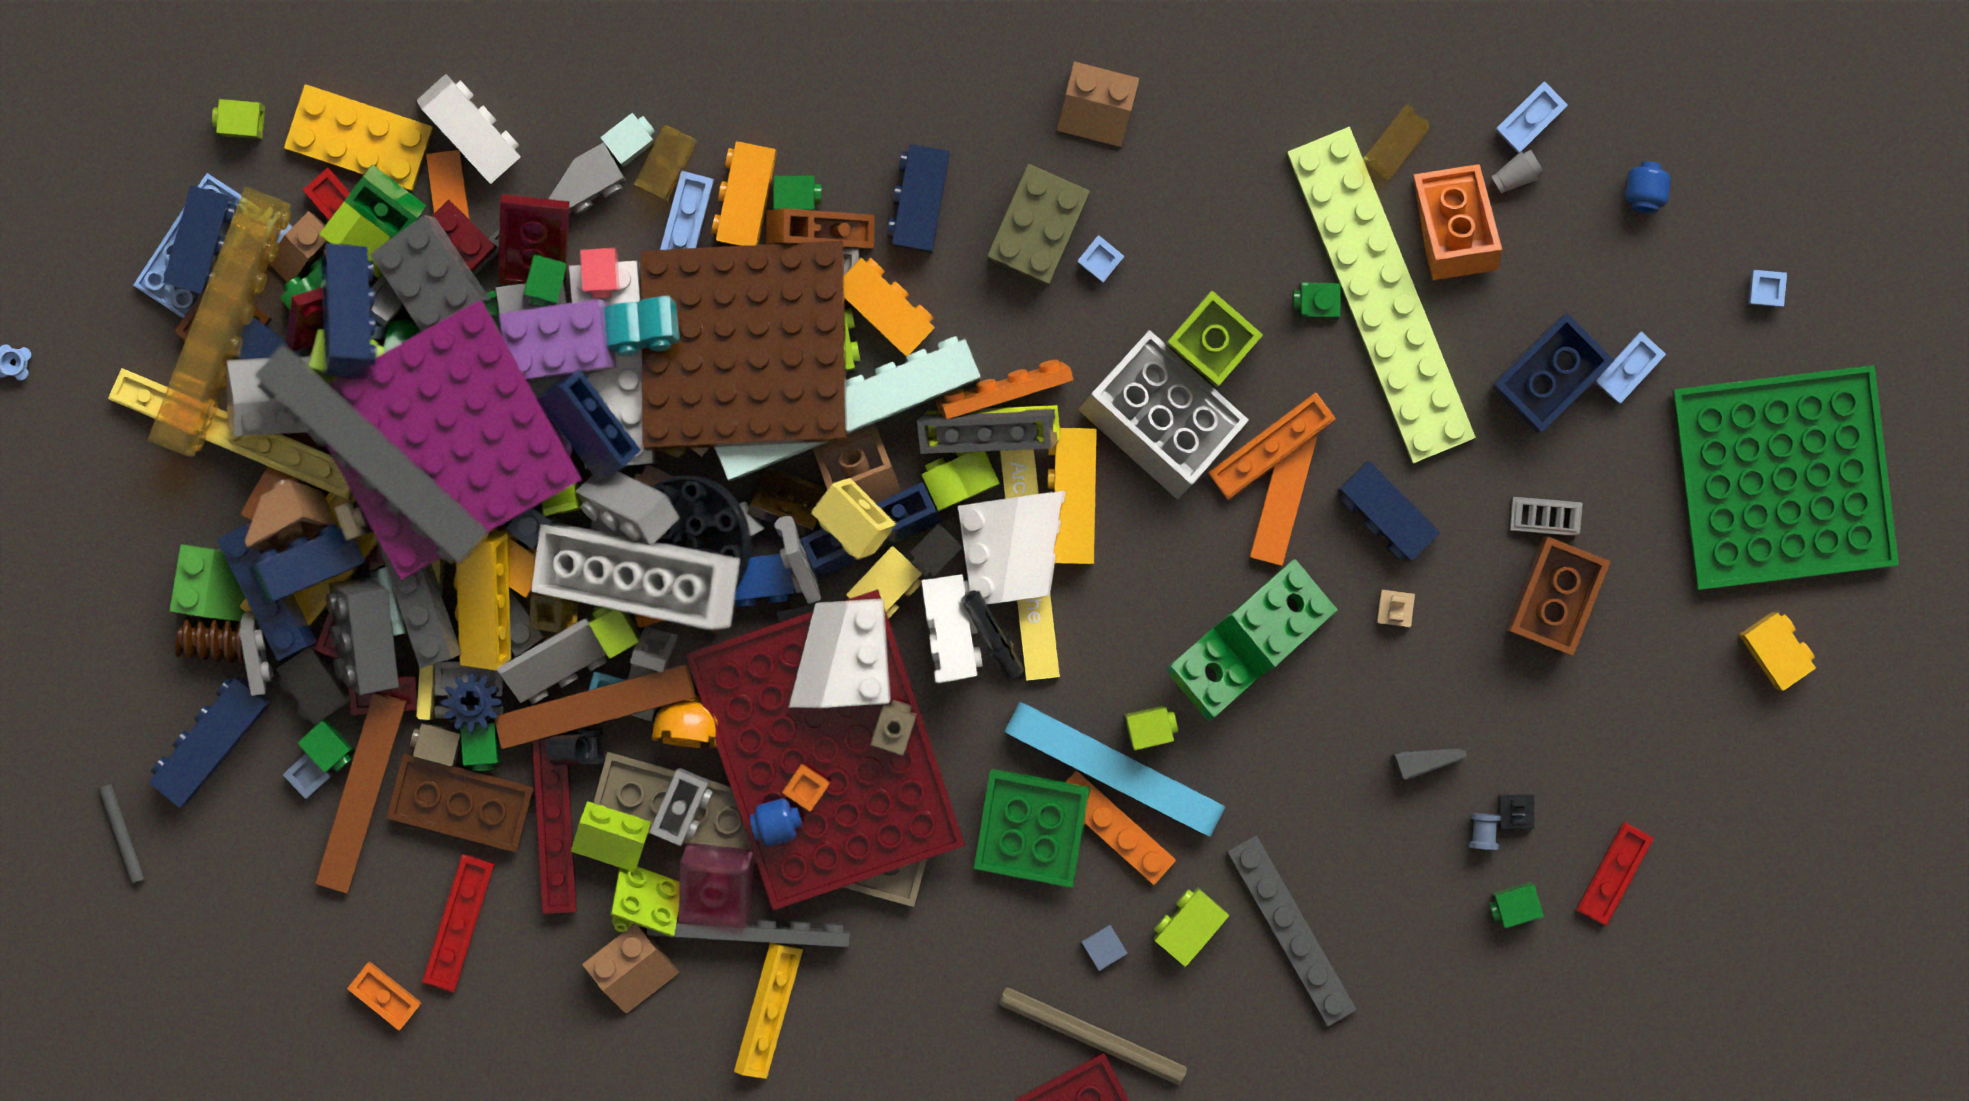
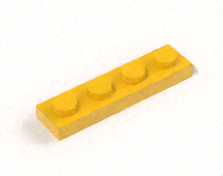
(768, 1010)

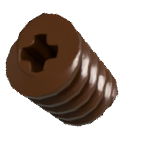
(209, 641)

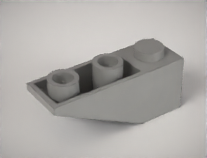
(588, 178)

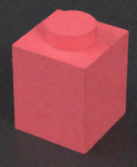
(600, 272)

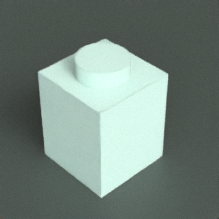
(629, 138)

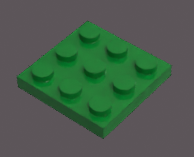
(1032, 828)

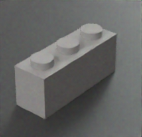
(627, 506)

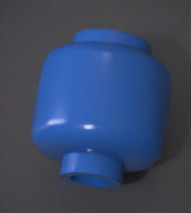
(1647, 187)
(775, 822)

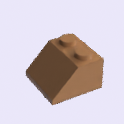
(1098, 104)
(862, 460)
(287, 515)
(630, 967)

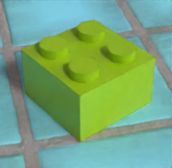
(1214, 339)

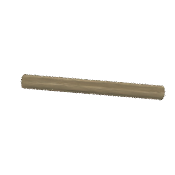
(1093, 1036)

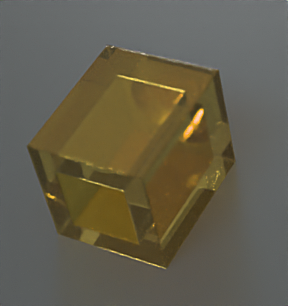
(552, 613)

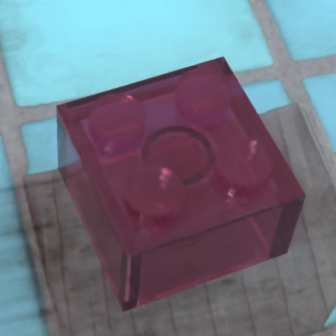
(716, 885)

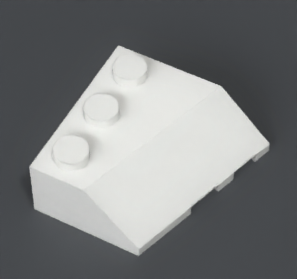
(1011, 545)
(950, 628)
(844, 656)

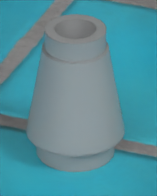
(1518, 172)

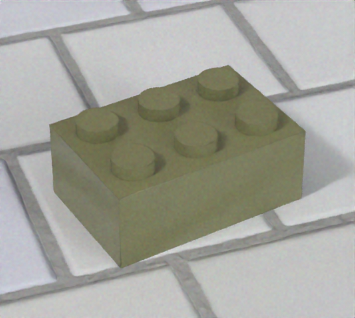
(1038, 224)

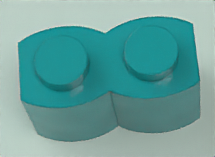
(641, 325)

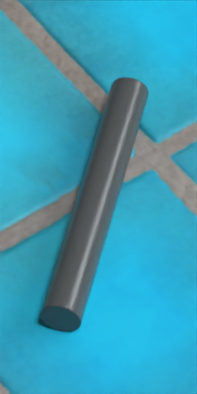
(121, 833)

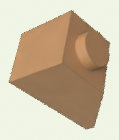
(300, 247)

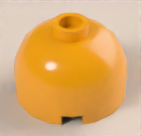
(685, 724)

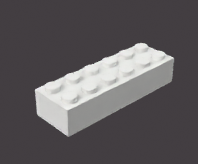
(623, 385)
(635, 576)

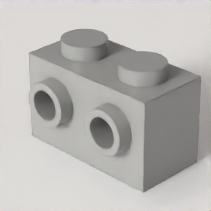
(677, 813)

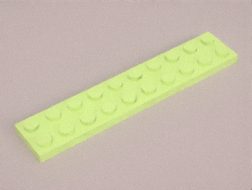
(1380, 295)

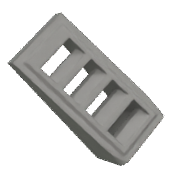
(1574, 522)

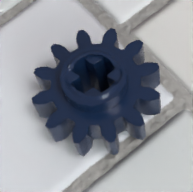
(462, 694)

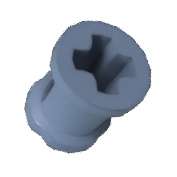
(1484, 831)

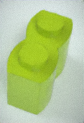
(959, 478)

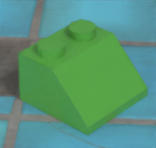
(206, 585)

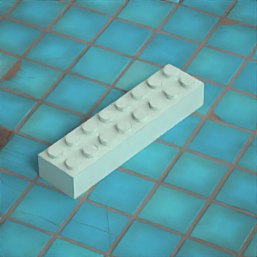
(873, 400)

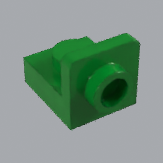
(1317, 300)

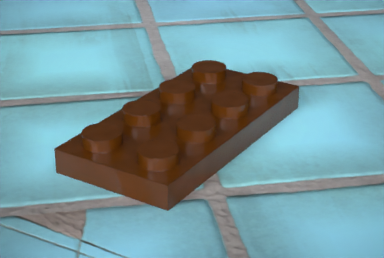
(460, 802)

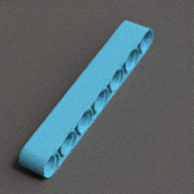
(1115, 769)

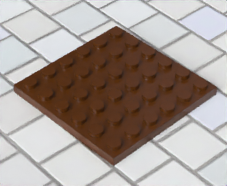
(754, 347)

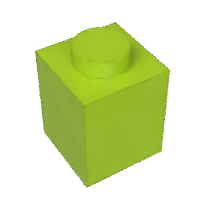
(239, 119)

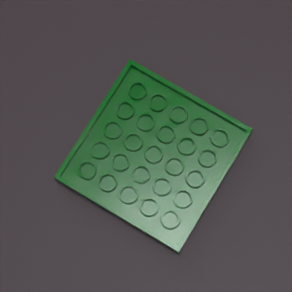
(1785, 477)

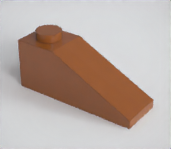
(806, 226)

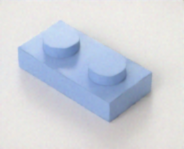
(1531, 117)
(1630, 367)

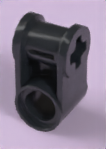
(576, 748)

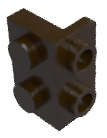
(787, 495)

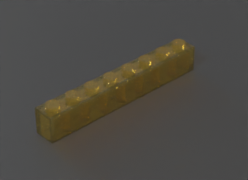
(220, 321)

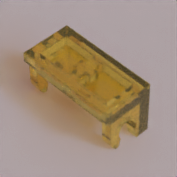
(1396, 142)
(665, 162)

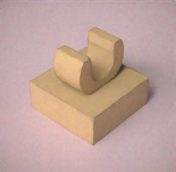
(1395, 608)

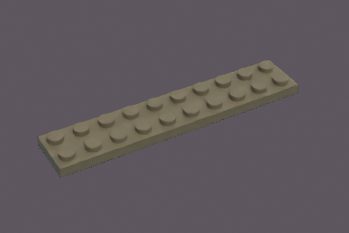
(641, 787)

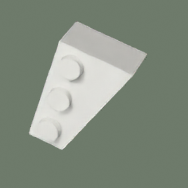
(469, 127)

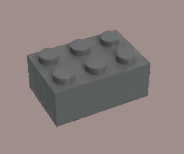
(428, 273)
(362, 635)

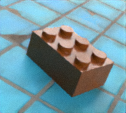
(1558, 595)

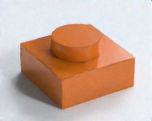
(806, 787)

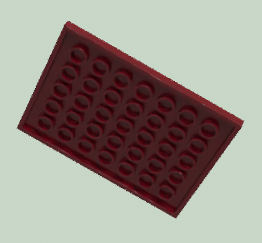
(879, 804)

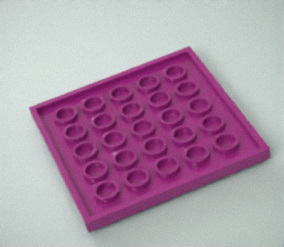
(463, 418)

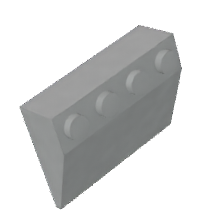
(1163, 414)

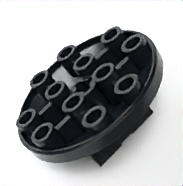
(707, 519)

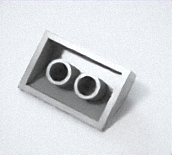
(249, 408)
(553, 662)

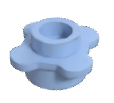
(20, 355)

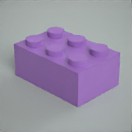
(558, 339)

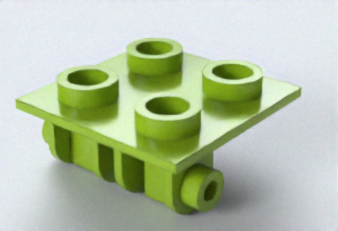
(646, 901)

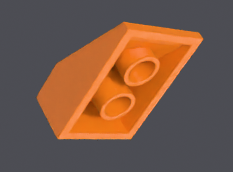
(1457, 222)

